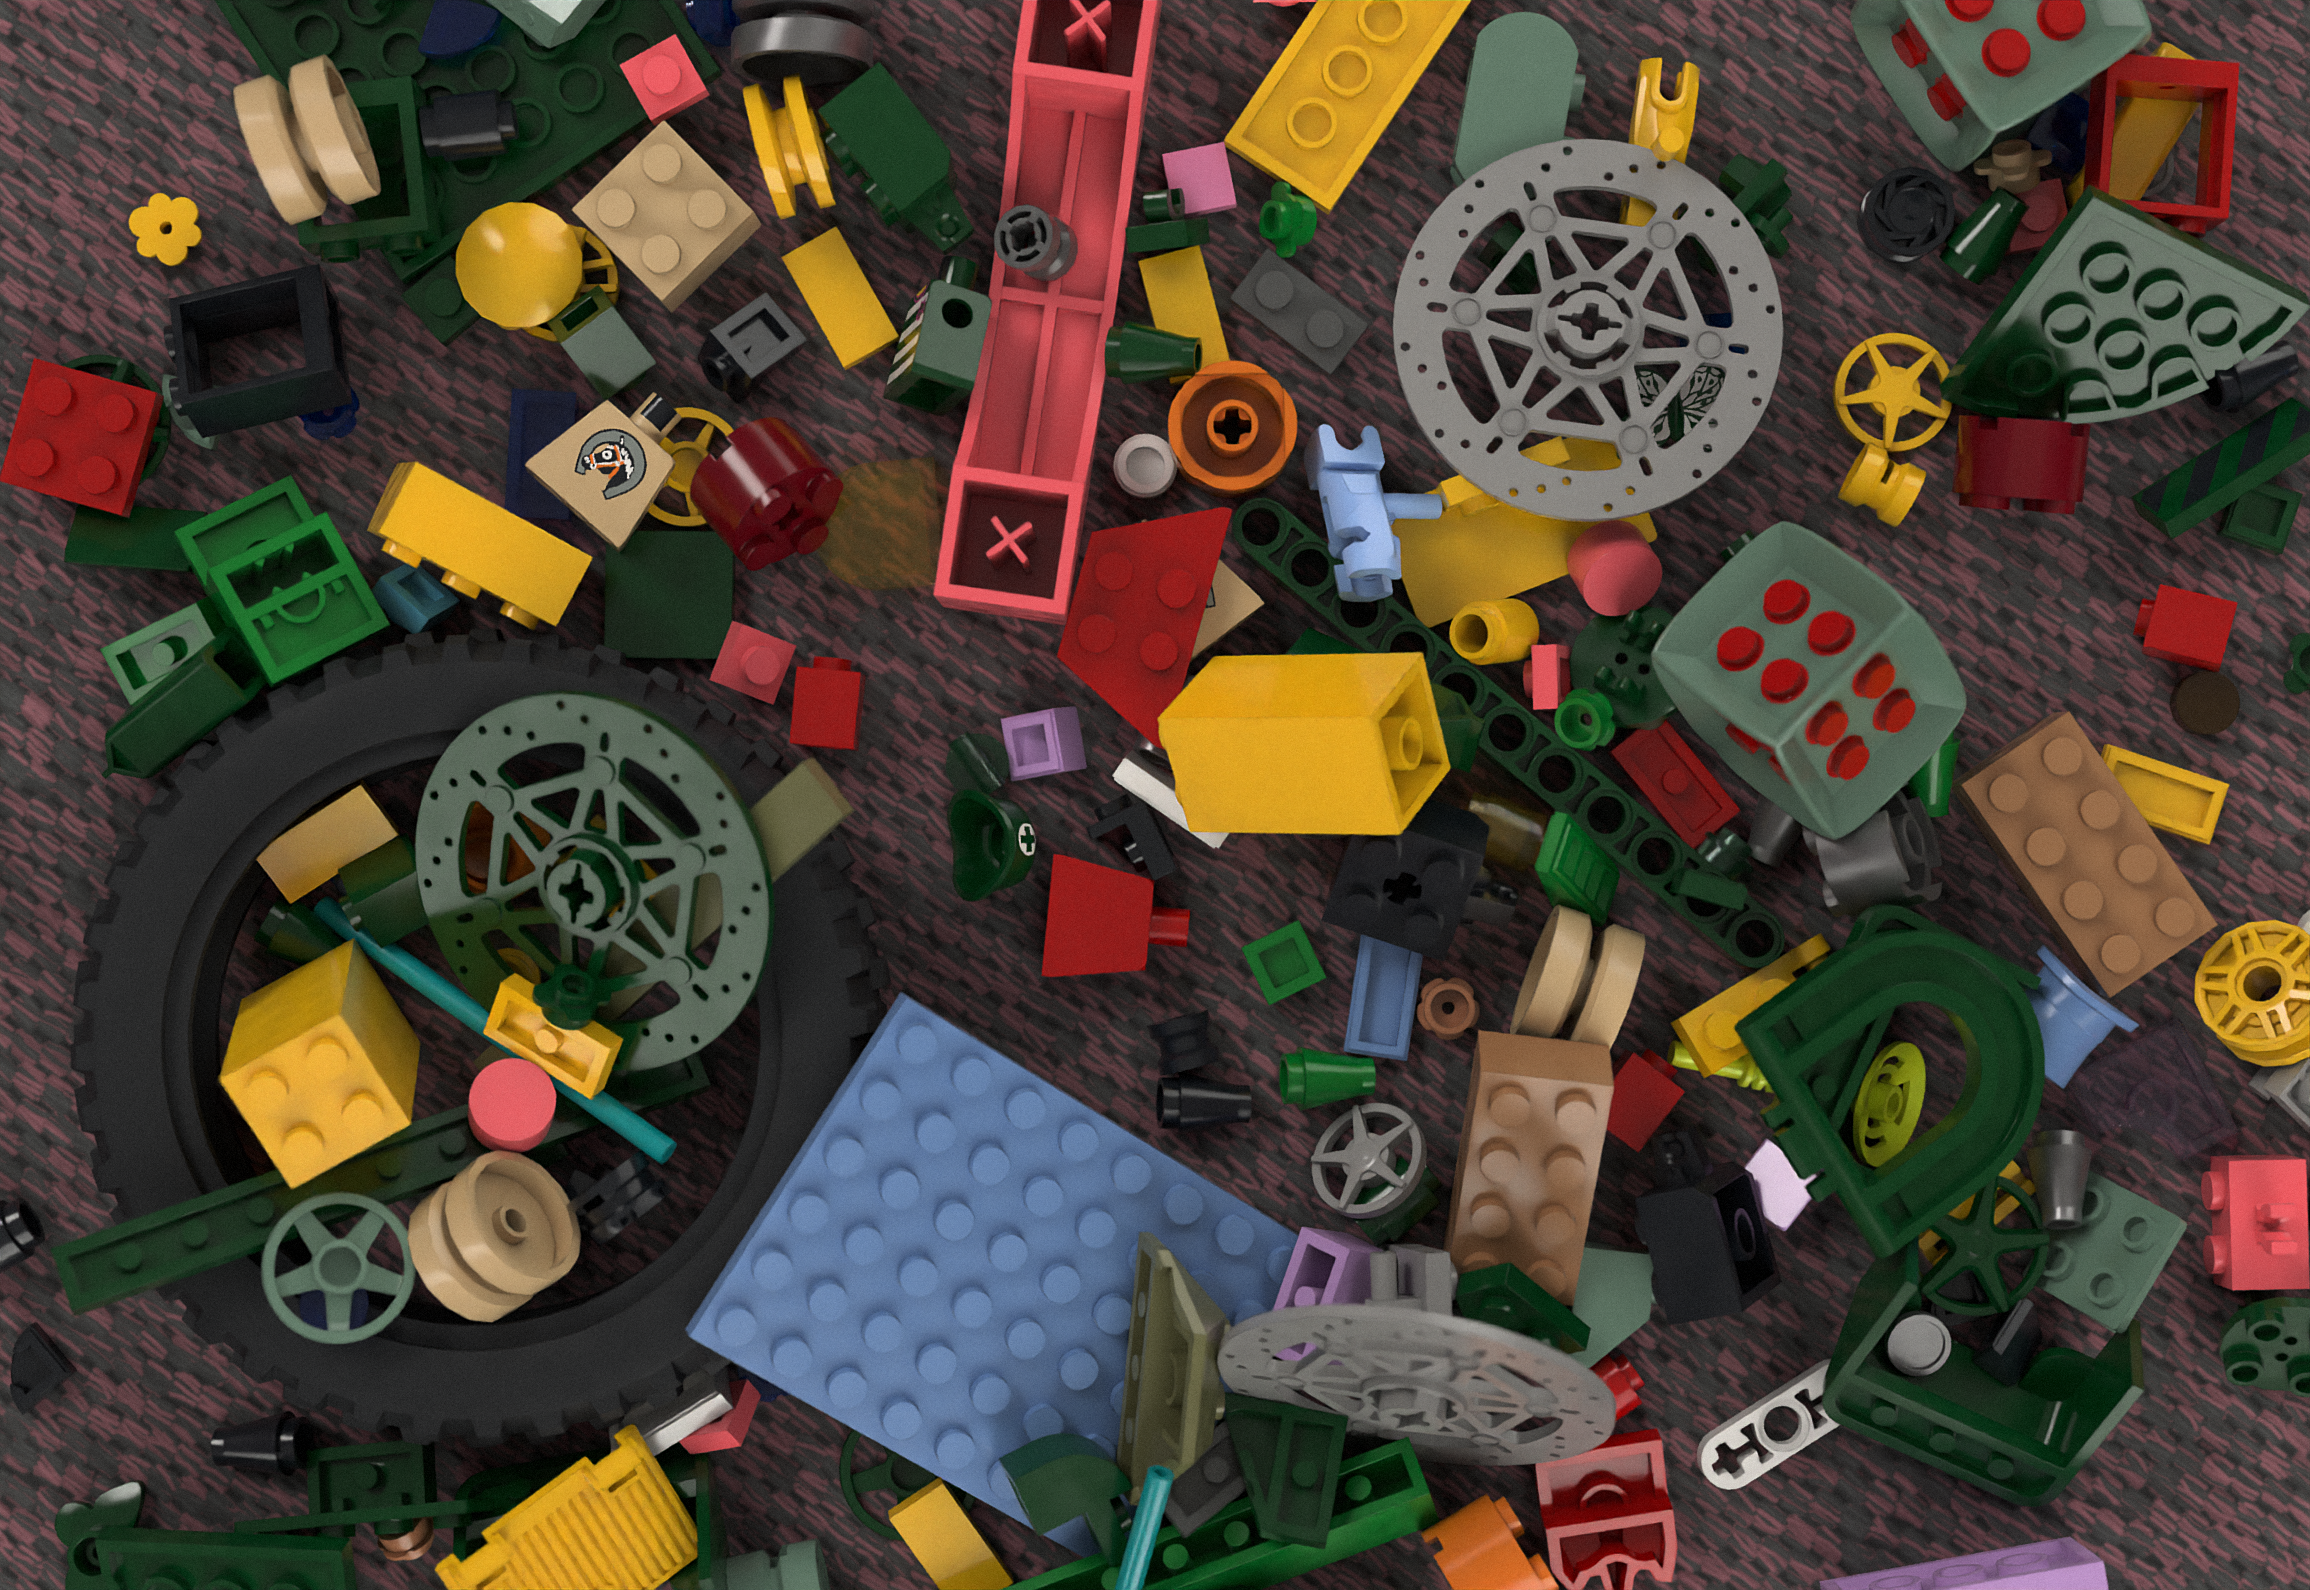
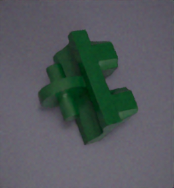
(1760, 197)

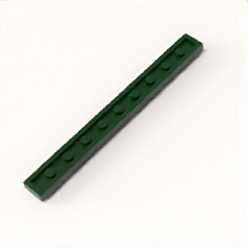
(243, 1215)

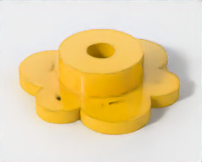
(149, 226)

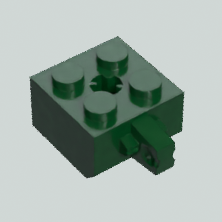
(898, 155)

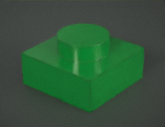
(1283, 962)

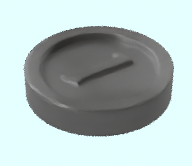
(1917, 1343)

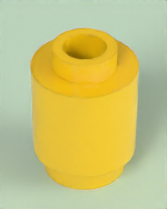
(1494, 631)

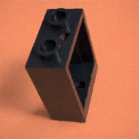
(248, 308)

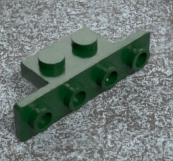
(371, 1484)

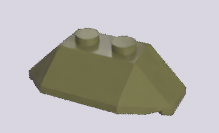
(1170, 1369)

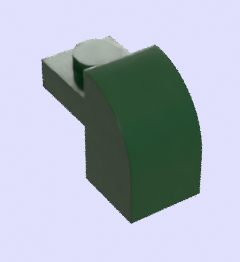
(1070, 1478)

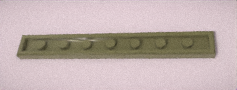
(790, 824)

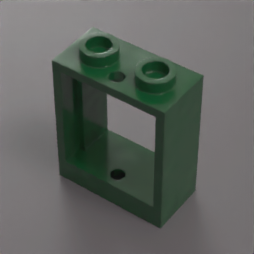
(401, 235)

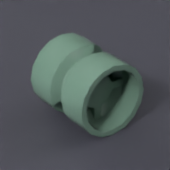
(796, 1568)

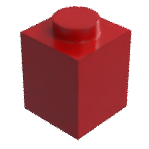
(2185, 627)
(827, 705)
(1641, 1097)

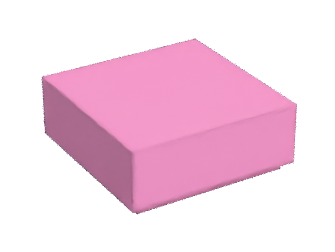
(1203, 177)

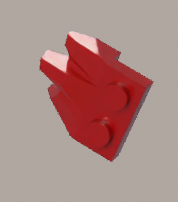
(1608, 1513)

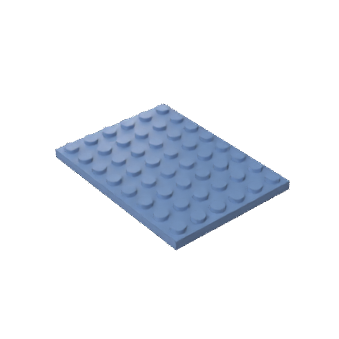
(968, 1259)

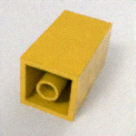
(1305, 744)
(322, 1063)

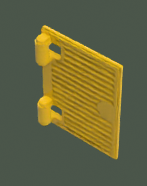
(587, 1530)

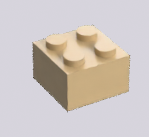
(667, 216)

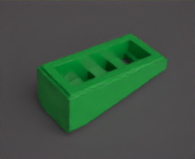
(1576, 870)

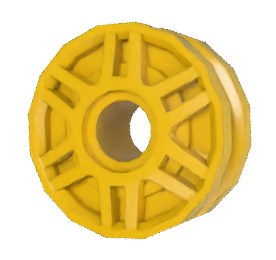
(789, 146)
(2236, 976)

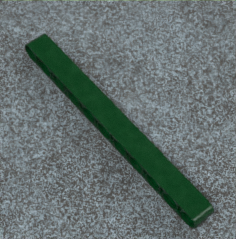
(1536, 742)

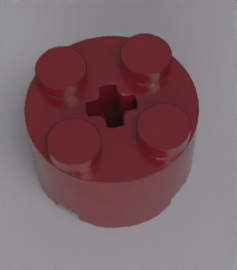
(2020, 460)
(767, 493)

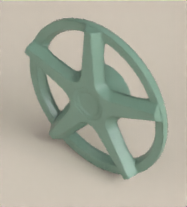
(337, 1268)

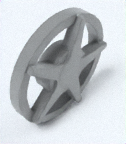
(1368, 1160)

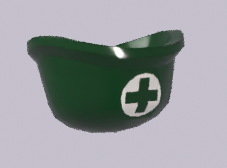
(990, 844)

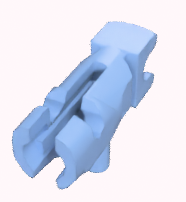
(1360, 513)

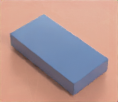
(1382, 1000)

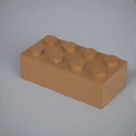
(2083, 854)
(1529, 1157)

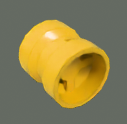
(1882, 484)

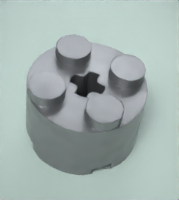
(1880, 860)

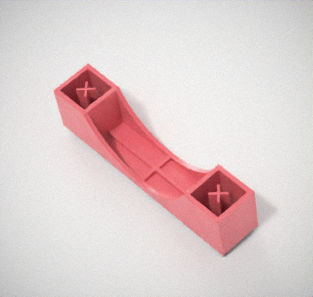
(1042, 364)

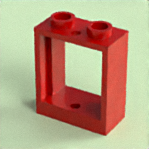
(2176, 80)

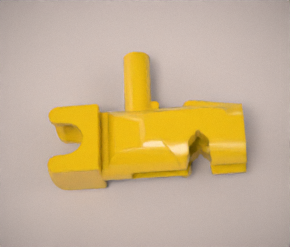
(1660, 126)

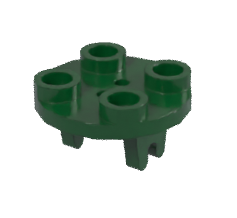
(1636, 698)
(2268, 1344)

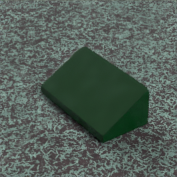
(131, 543)

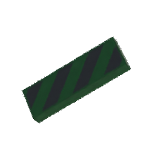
(2227, 470)

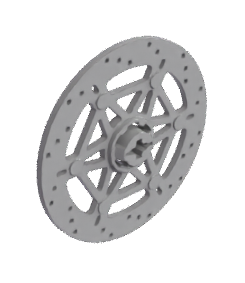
(1615, 332)
(1422, 1383)

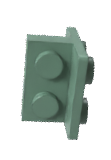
(2112, 1256)

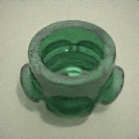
(1726, 853)

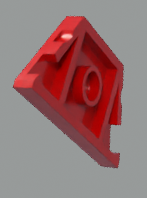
(1142, 611)

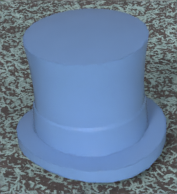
(2070, 1018)

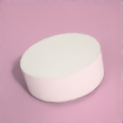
(1144, 466)

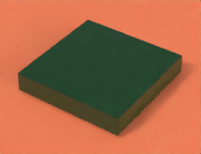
(669, 595)

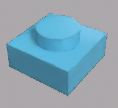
(414, 598)

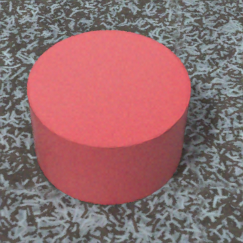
(1614, 568)
(511, 1105)

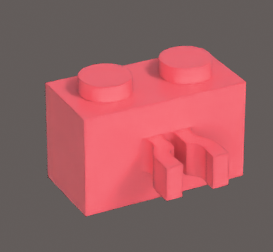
(2257, 1222)

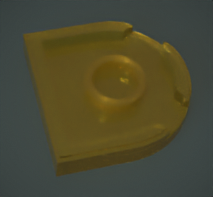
(886, 526)

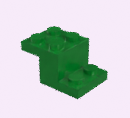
(282, 580)

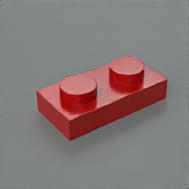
(1674, 782)

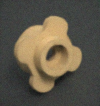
(2013, 166)

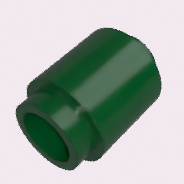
(1407, 1214)

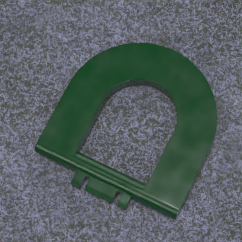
(1960, 1151)

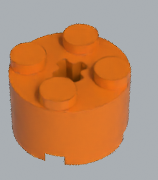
(1258, 403)
(1483, 1549)

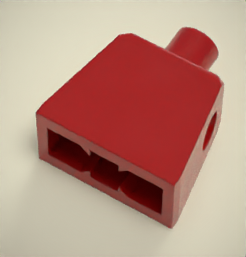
(1104, 920)

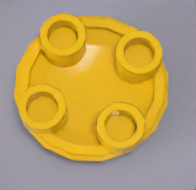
(519, 265)

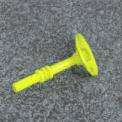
(1891, 1109)

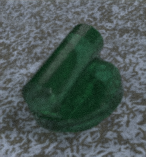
(977, 763)

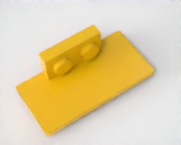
(1493, 549)

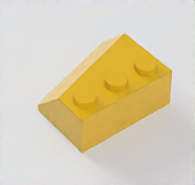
(477, 545)

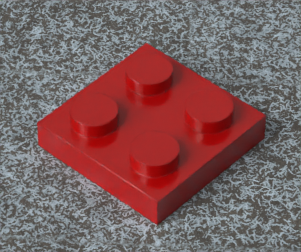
(81, 438)

